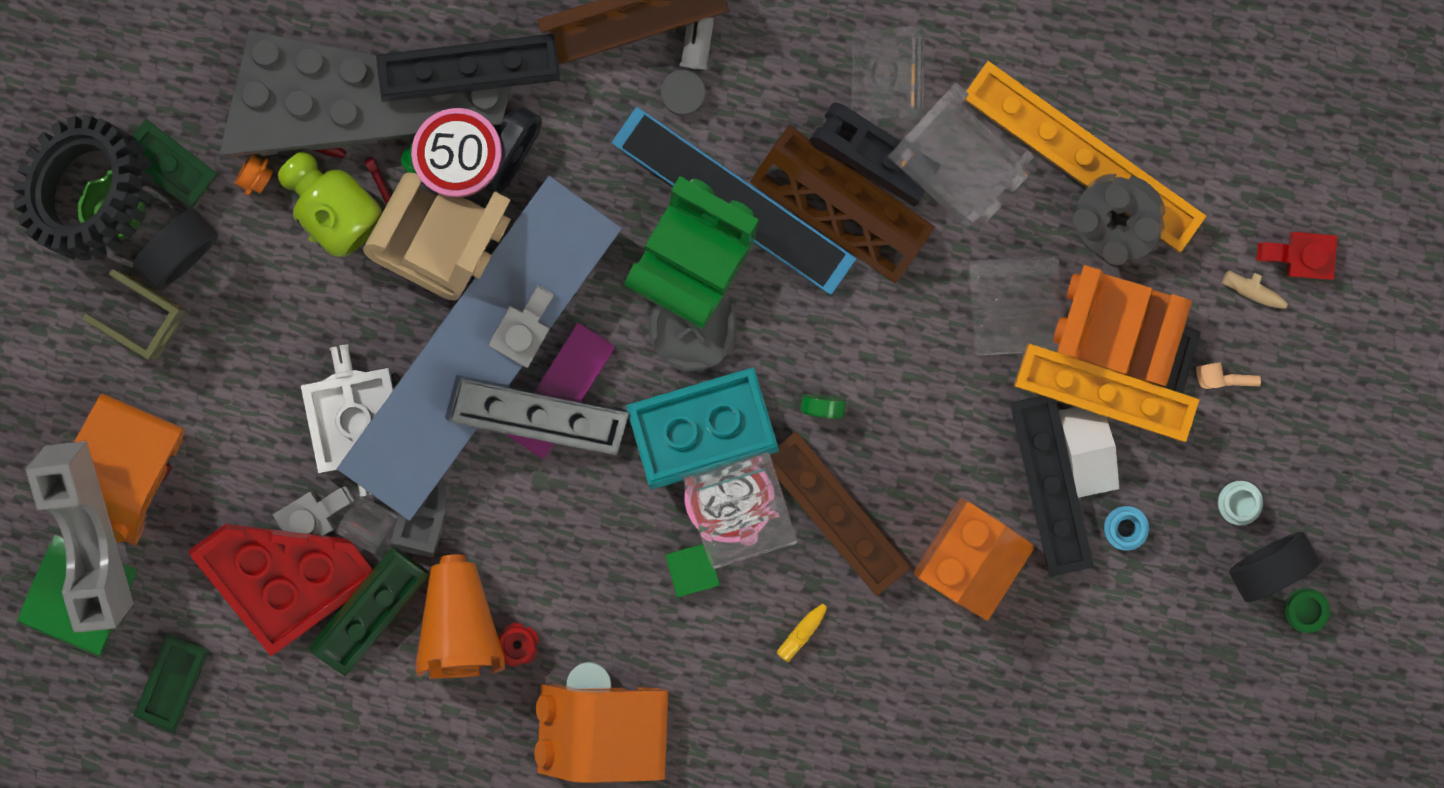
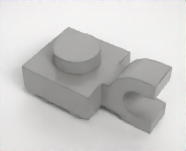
(521, 331)
(311, 515)

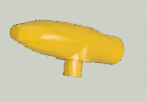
(801, 633)

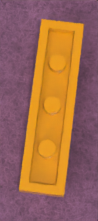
(1106, 393)

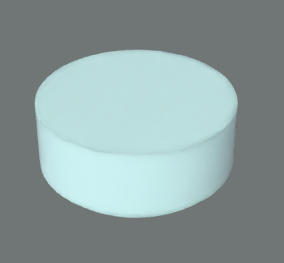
(589, 676)

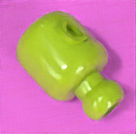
(330, 206)

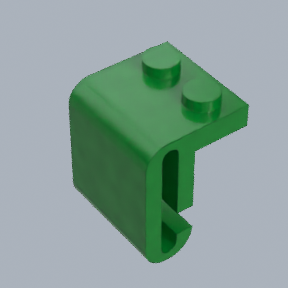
(694, 252)

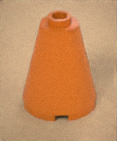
(457, 624)

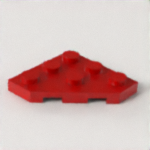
(280, 578)

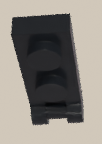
(866, 151)

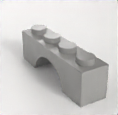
(95, 579)

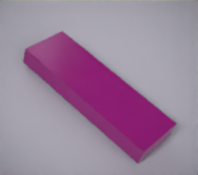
(571, 375)

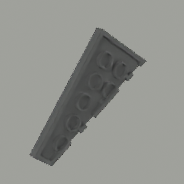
(327, 98)

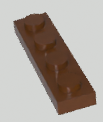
(837, 514)

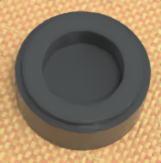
(683, 92)

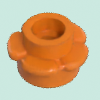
(253, 174)

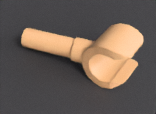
(1212, 377)

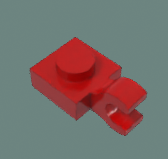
(1306, 255)

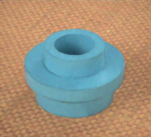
(1140, 532)

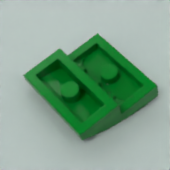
(46, 609)

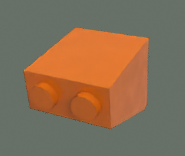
(973, 559)

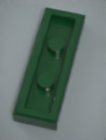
(369, 611)

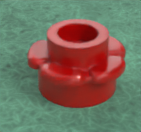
(528, 639)

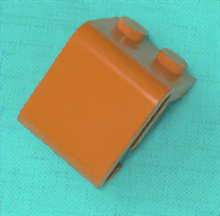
(1122, 326)
(129, 460)
(602, 733)

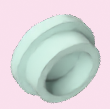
(1240, 503)

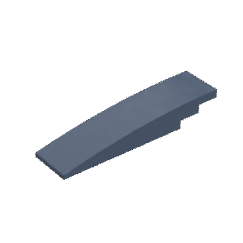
(409, 437)

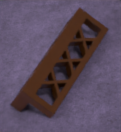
(616, 23)
(847, 197)

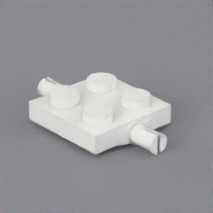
(343, 408)

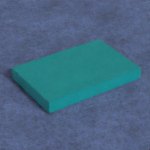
(701, 427)

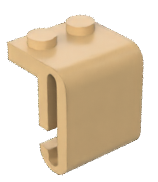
(436, 237)

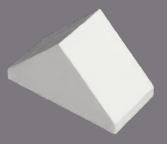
(1090, 451)

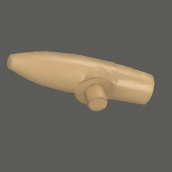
(1253, 290)

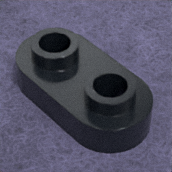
(517, 136)

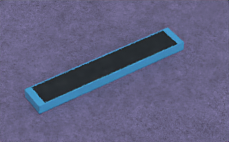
(777, 228)

